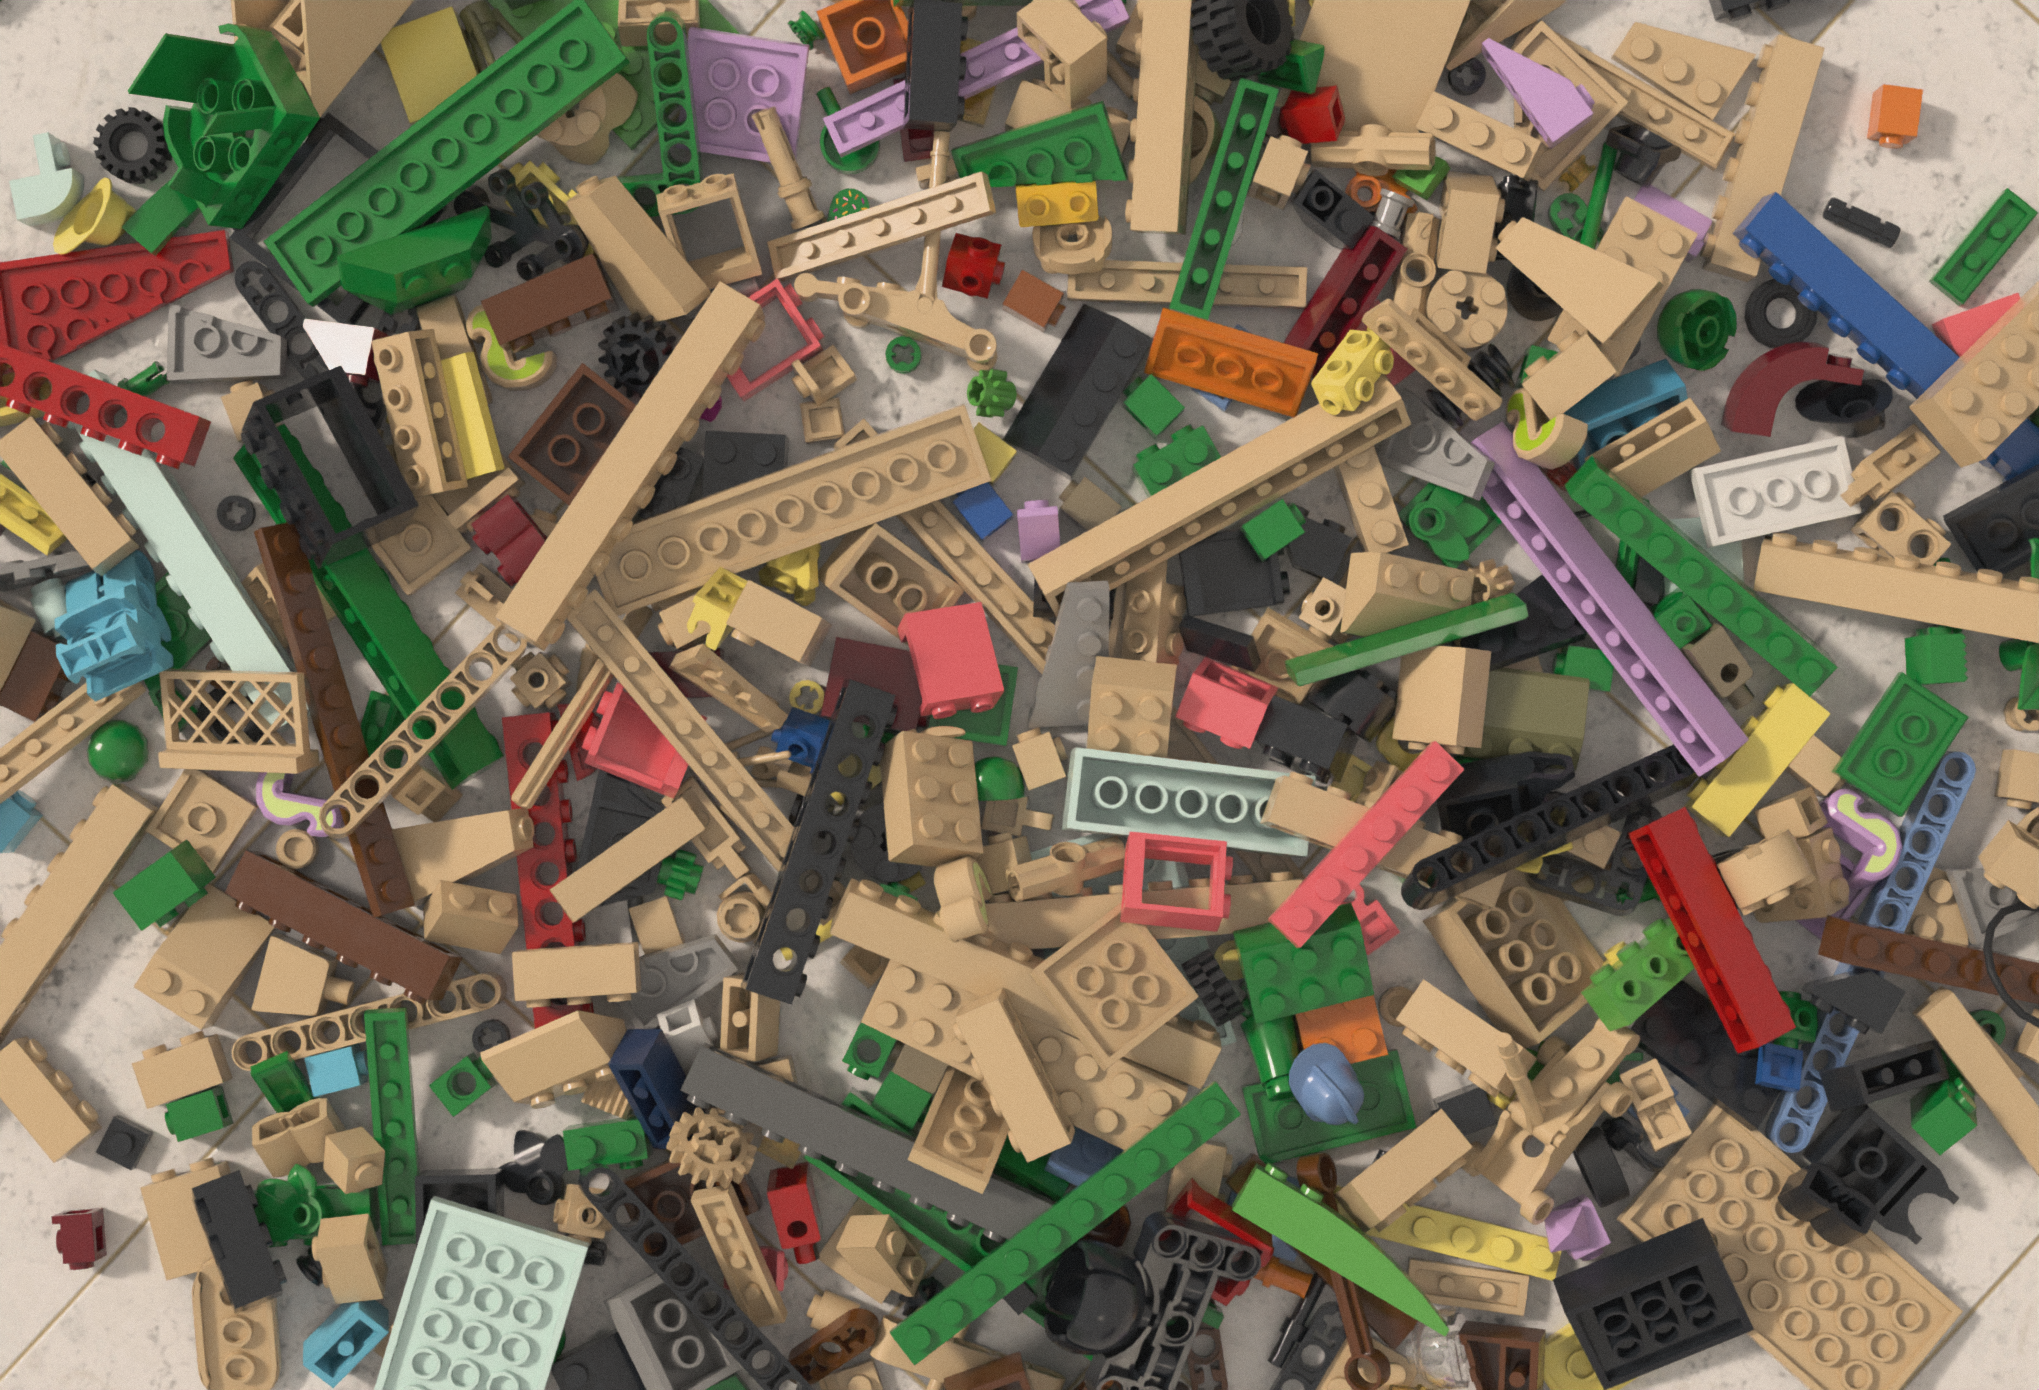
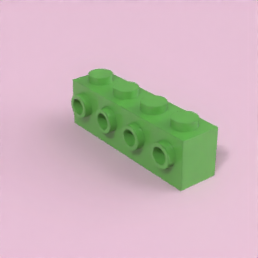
(1639, 976)

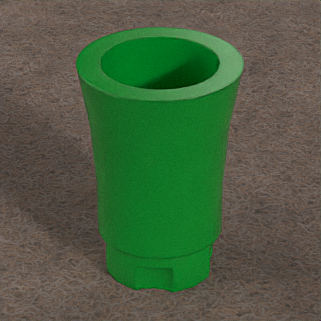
(1274, 1051)

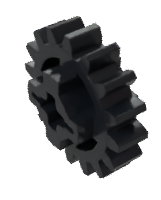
(635, 352)

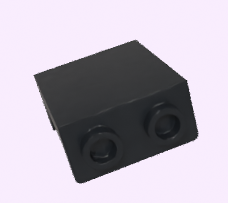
(1229, 575)

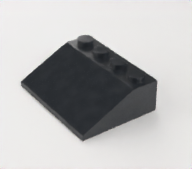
(1652, 1304)

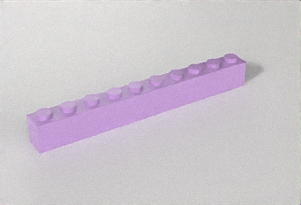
(1607, 606)

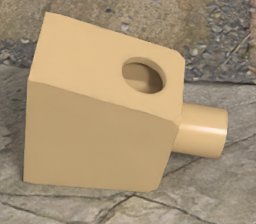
(298, 979)

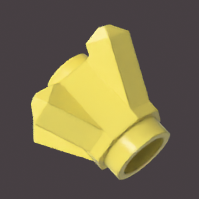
(794, 574)

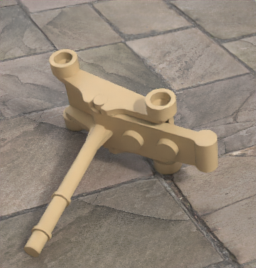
(911, 313)
(1554, 1109)

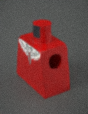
(796, 1210)

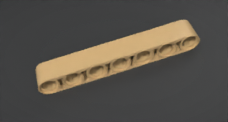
(415, 748)
(350, 1021)

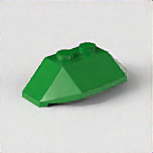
(418, 263)

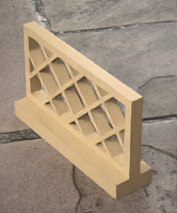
(228, 754)

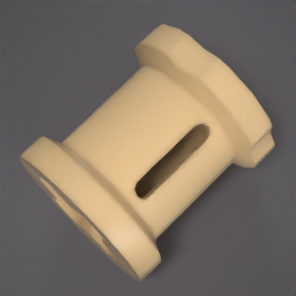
(2015, 718)

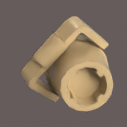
(743, 911)

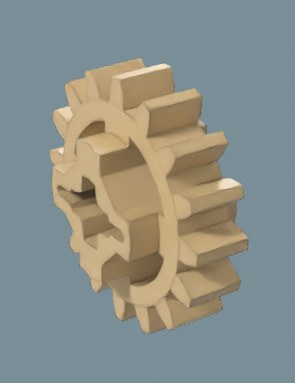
(711, 1148)

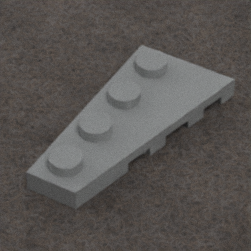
(1078, 638)

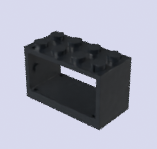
(362, 449)

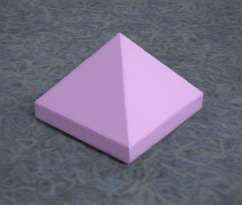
(1566, 1228)

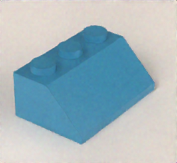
(1626, 404)

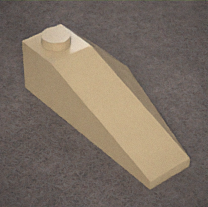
(1495, 21)

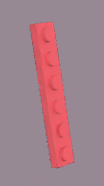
(1365, 844)

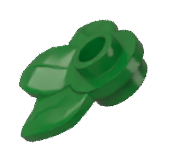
(1452, 523)
(285, 1202)

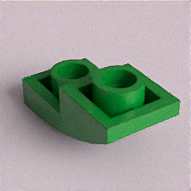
(161, 218)

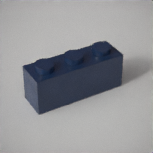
(651, 1082)

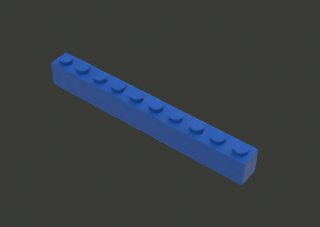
(1863, 313)

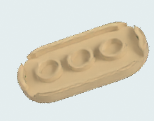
(233, 1348)

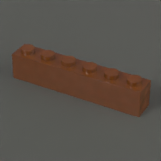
(343, 926)
(1927, 958)

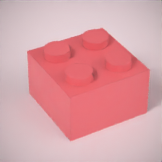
(1225, 703)

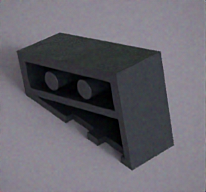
(238, 1241)

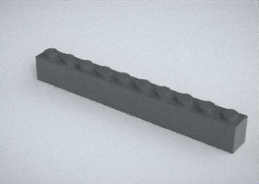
(852, 1141)

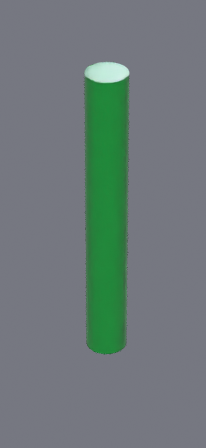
(1598, 196)

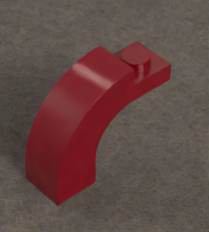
(1768, 378)

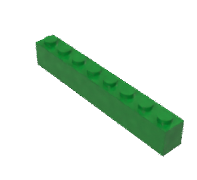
(1700, 576)

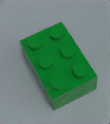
(1295, 980)

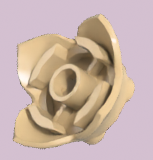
(586, 135)

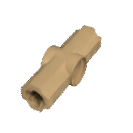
(1376, 150)
(1420, 239)
(1065, 868)

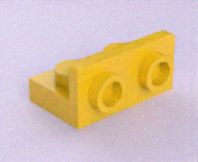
(1056, 203)

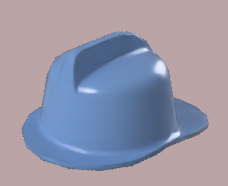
(1326, 1085)

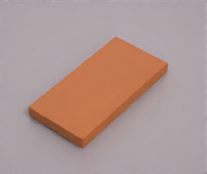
(1230, 362)

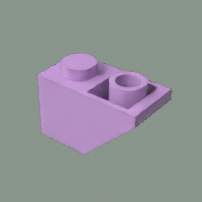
(1037, 529)

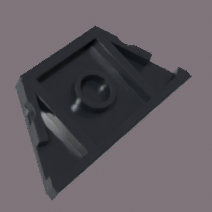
(614, 813)

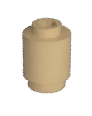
(828, 1308)

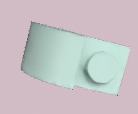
(54, 191)

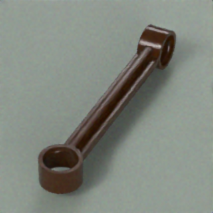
(1321, 1174)

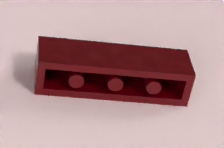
(1346, 294)

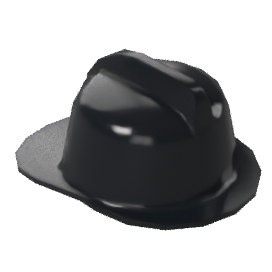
(1847, 407)

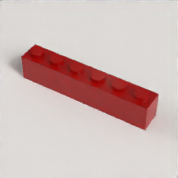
(1712, 930)

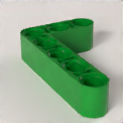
(670, 132)

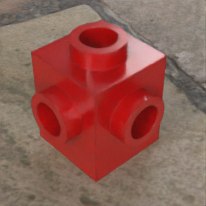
(973, 266)

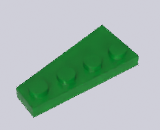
(1052, 150)

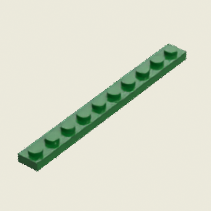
(1064, 1223)

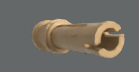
(793, 185)

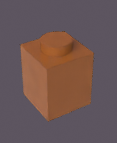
(1034, 302)

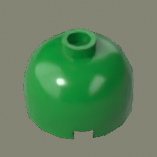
(1696, 328)

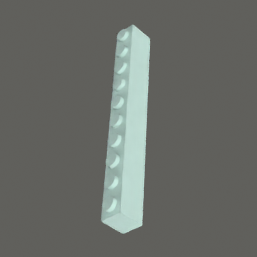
(192, 559)

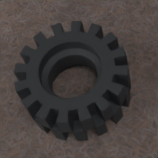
(110, 139)
(1213, 987)

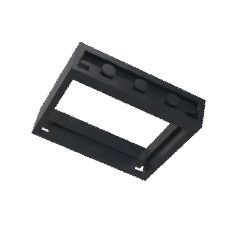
(351, 307)

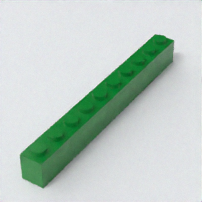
(384, 629)

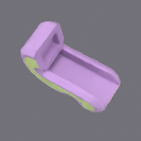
(292, 808)
(1866, 832)

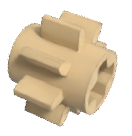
(1490, 581)

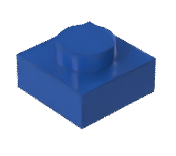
(1779, 1067)

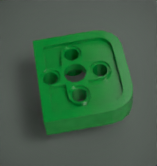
(232, 92)

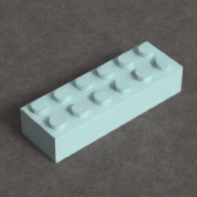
(1174, 798)

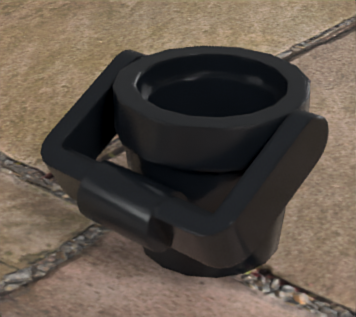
(1641, 153)

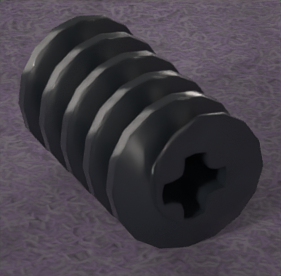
(1490, 368)

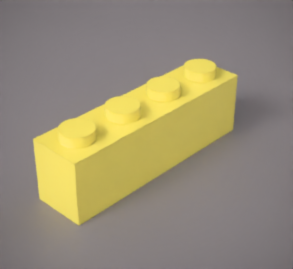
(1751, 770)

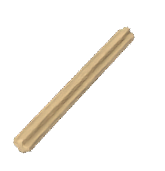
(572, 721)

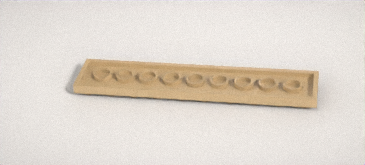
(794, 509)

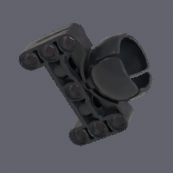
(1126, 1303)

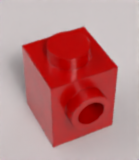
(1313, 116)

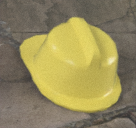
(93, 219)

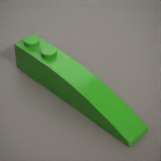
(1331, 1239)

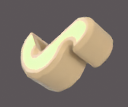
(962, 897)

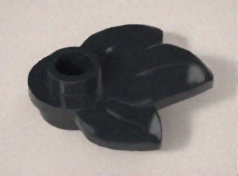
(1625, 1136)
(536, 1161)

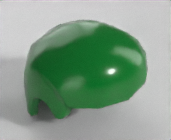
(117, 751)
(998, 779)

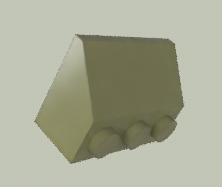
(1533, 714)

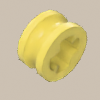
(797, 692)

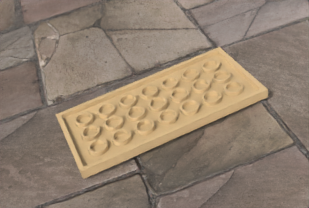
(1816, 1307)

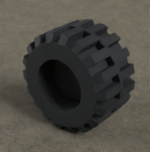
(1242, 35)

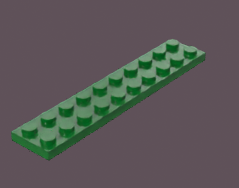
(449, 147)

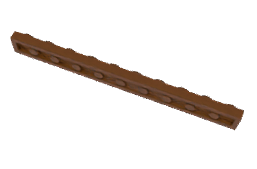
(332, 712)

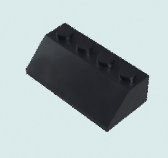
(1078, 390)

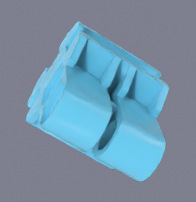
(113, 628)

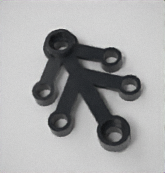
(564, 240)

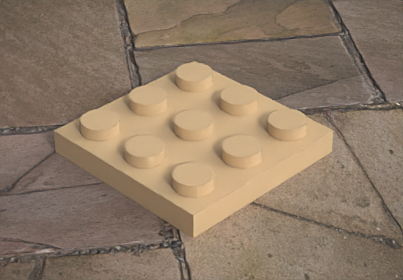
(1113, 986)

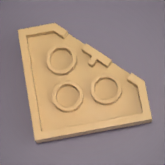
(1550, 51)

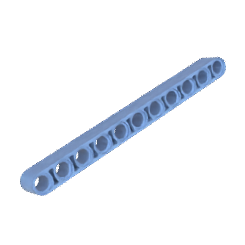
(1903, 904)

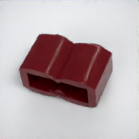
(511, 537)

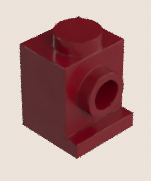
(80, 1237)

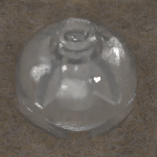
(1440, 1357)

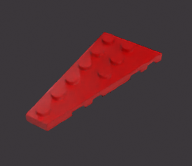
(78, 297)

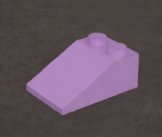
(1543, 95)

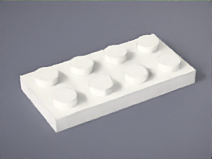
(1773, 491)

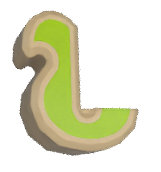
(503, 365)
(1540, 439)

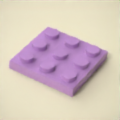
(738, 78)

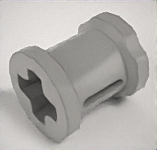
(1391, 212)

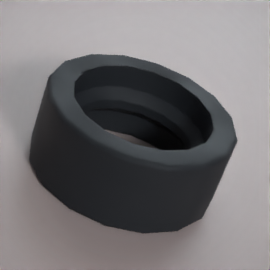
(1600, 1168)

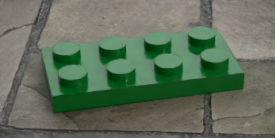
(1286, 1132)

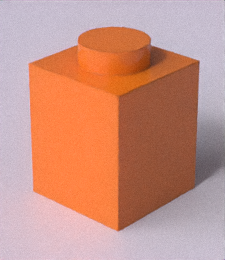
(1894, 115)

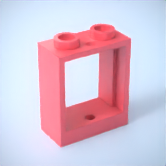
(807, 328)
(1178, 850)

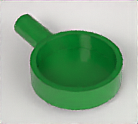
(854, 162)

